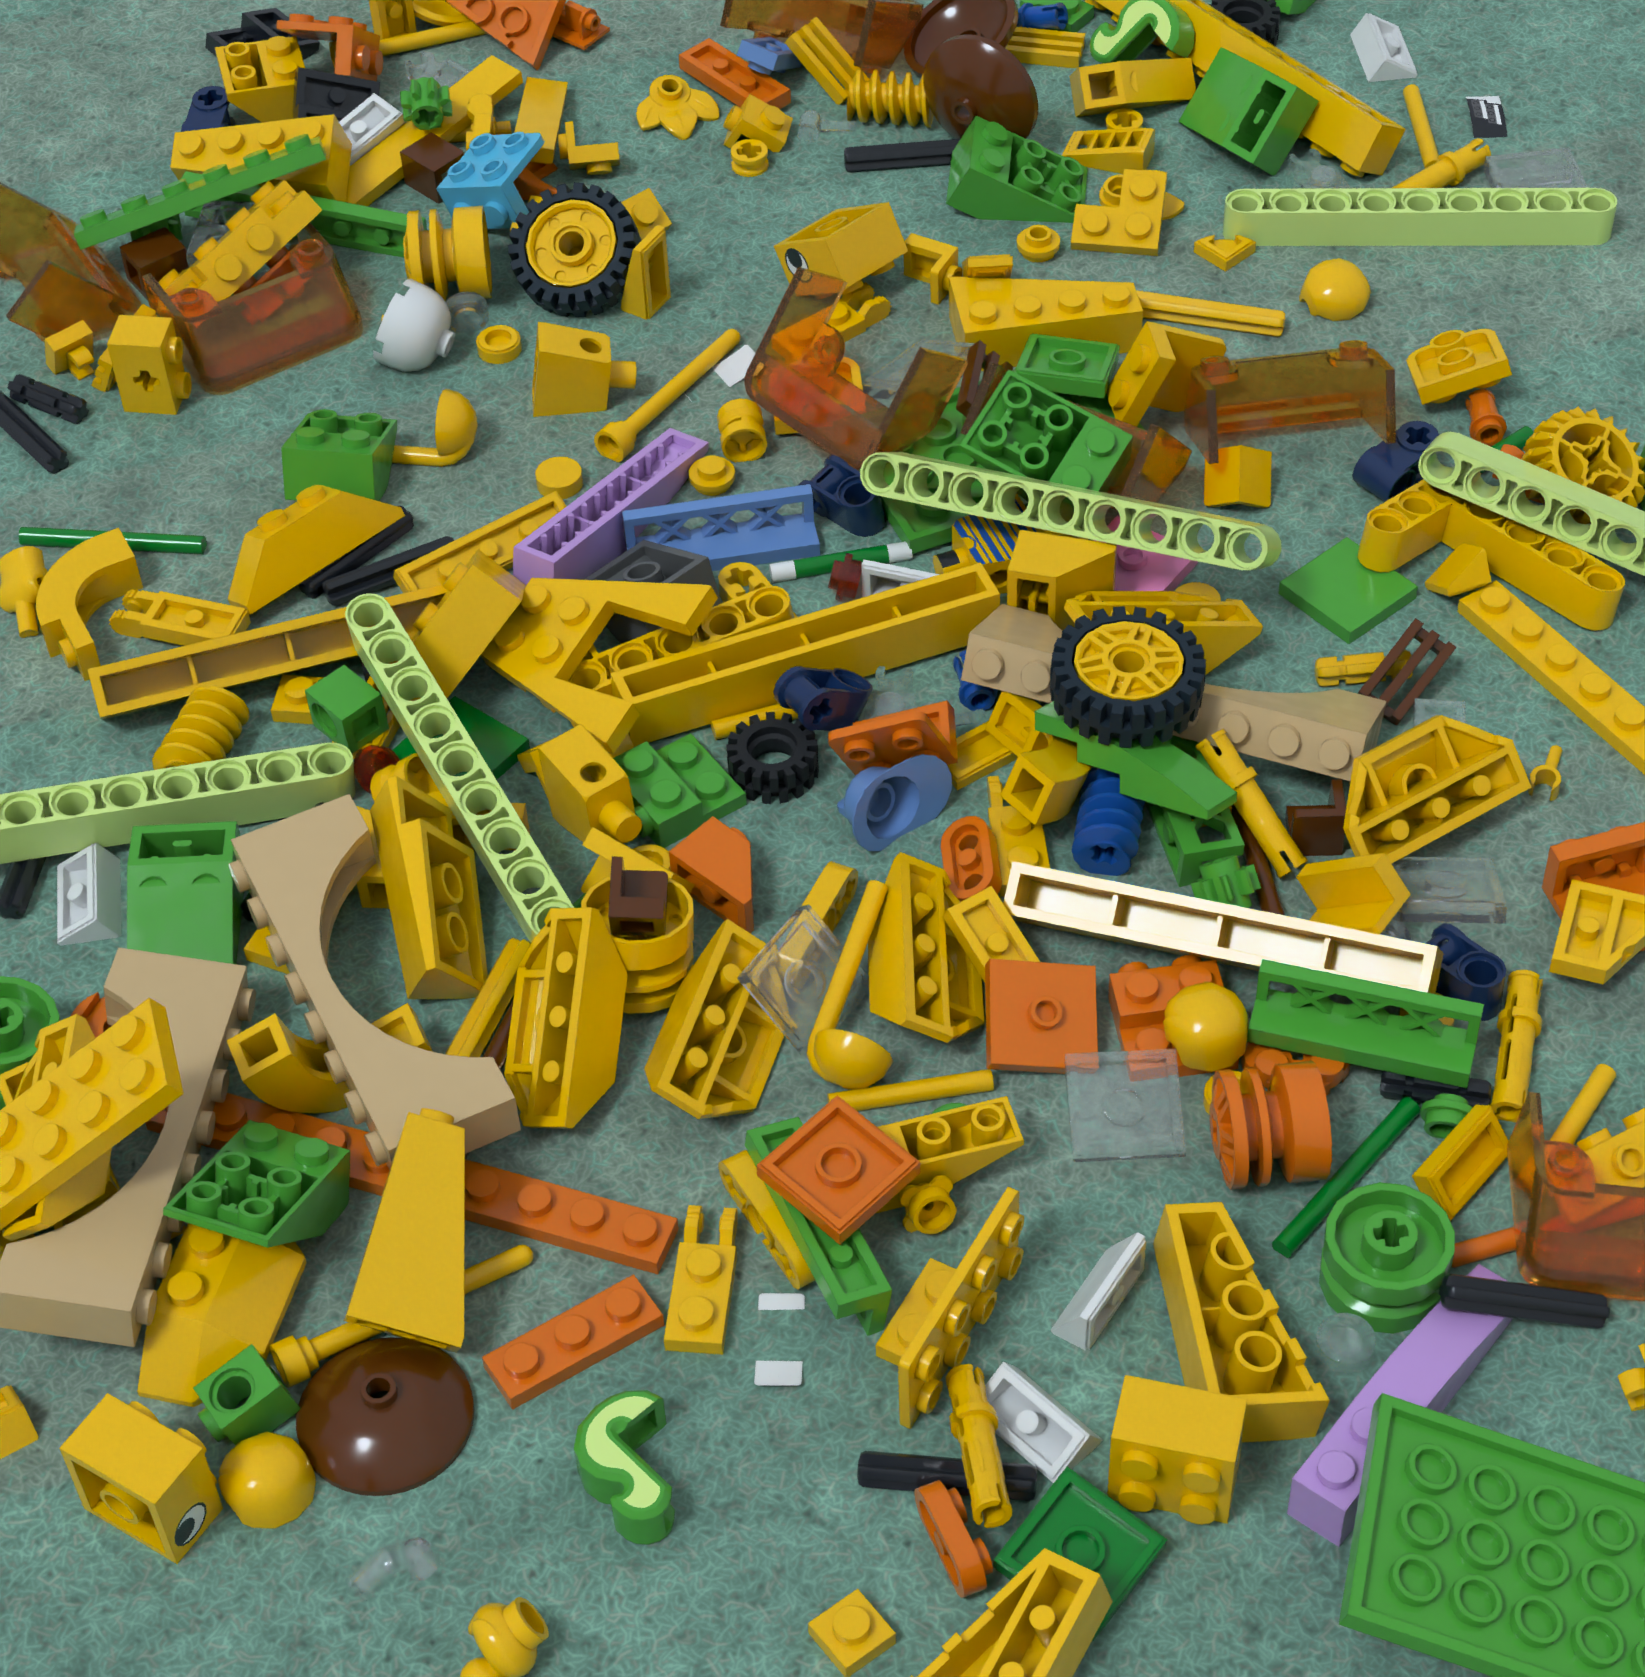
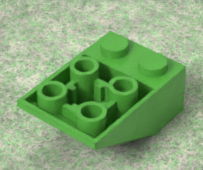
(1248, 111)
(1012, 177)
(1046, 439)
(184, 891)
(267, 1187)

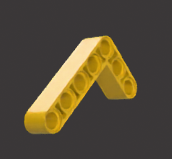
(1526, 558)
(739, 615)

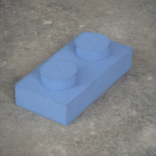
(768, 55)

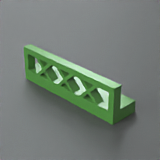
(1180, 835)
(1364, 1030)
(843, 1272)

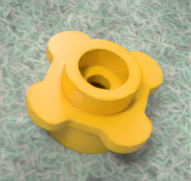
(928, 1205)

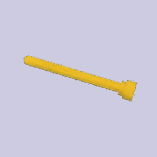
(422, 38)
(619, 438)
(300, 1356)

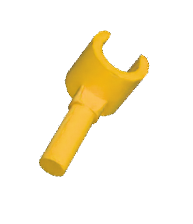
(1548, 773)

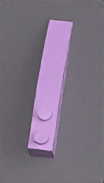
(592, 526)
(1421, 1370)

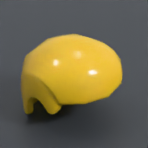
(1335, 290)
(1206, 1026)
(267, 1480)

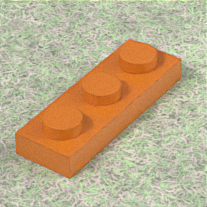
(731, 75)
(573, 1341)

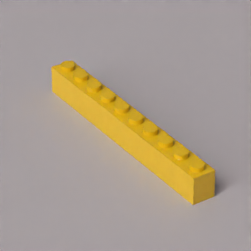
(1339, 122)

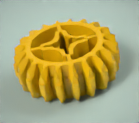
(1588, 453)

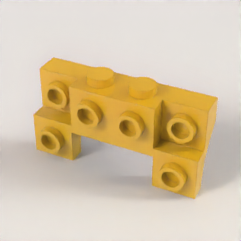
(249, 244)

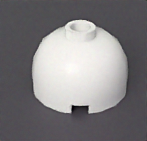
(414, 329)

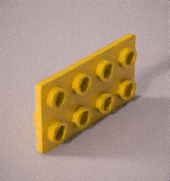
(944, 1306)

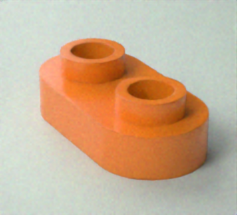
(966, 867)
(944, 1519)

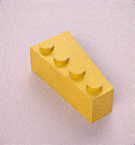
(207, 148)
(1009, 310)
(1230, 1325)

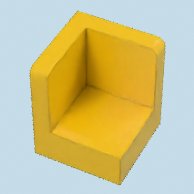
(1239, 478)

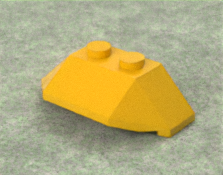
(302, 541)
(1217, 624)
(1428, 786)
(916, 961)
(565, 1019)
(715, 1035)
(55, 1046)
(213, 1307)

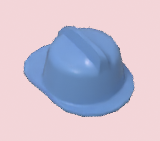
(895, 800)

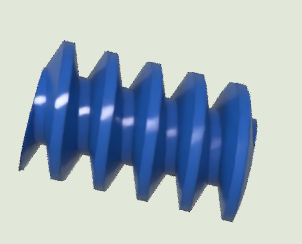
(1106, 825)

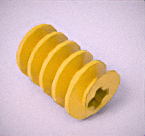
(888, 98)
(203, 728)

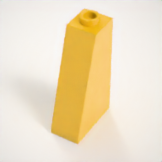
(415, 1250)

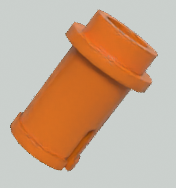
(1486, 423)

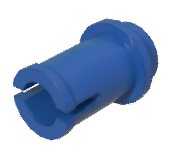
(1043, 17)
(970, 694)

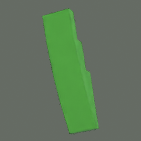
(1148, 773)

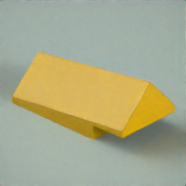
(429, 894)

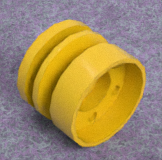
(450, 253)
(652, 962)

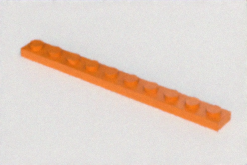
(491, 1194)

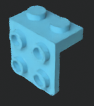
(488, 174)

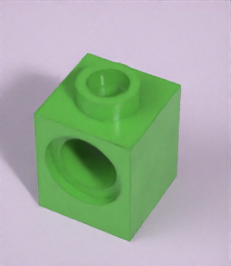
(347, 709)
(242, 1377)

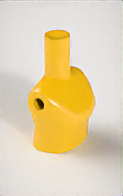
(20, 579)

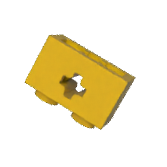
(148, 364)

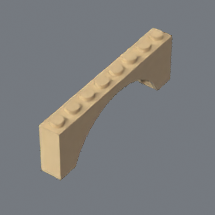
(1301, 730)
(297, 885)
(102, 1269)

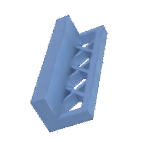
(758, 541)

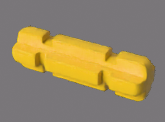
(1354, 668)

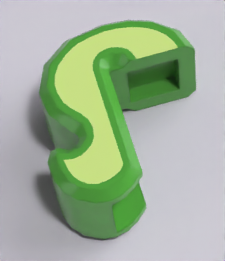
(1138, 27)
(614, 1470)

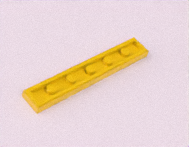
(382, 165)

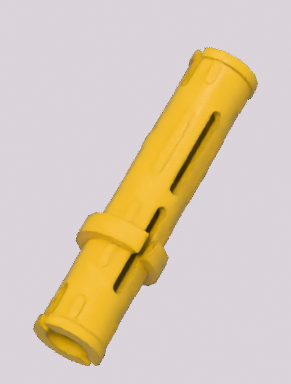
(1449, 167)
(1252, 803)
(1518, 1027)
(974, 1425)

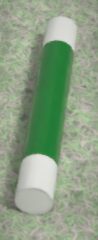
(823, 564)

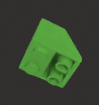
(339, 454)

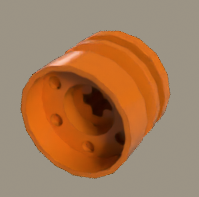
(1281, 1124)

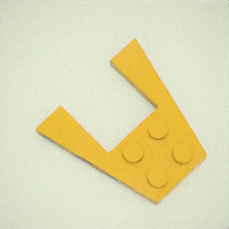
(561, 622)

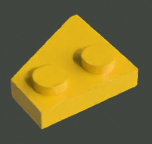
(1598, 932)

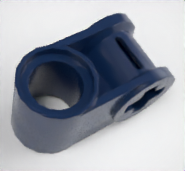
(208, 110)
(1394, 466)
(844, 499)
(823, 696)
(1469, 970)

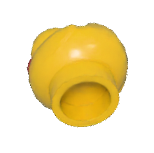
(506, 1639)

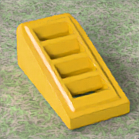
(1113, 148)
(988, 266)
(647, 276)

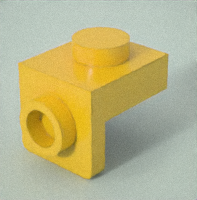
(759, 122)
(595, 157)
(931, 263)

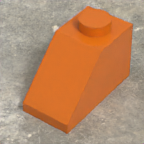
(721, 870)

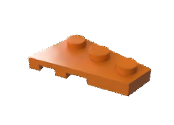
(517, 24)

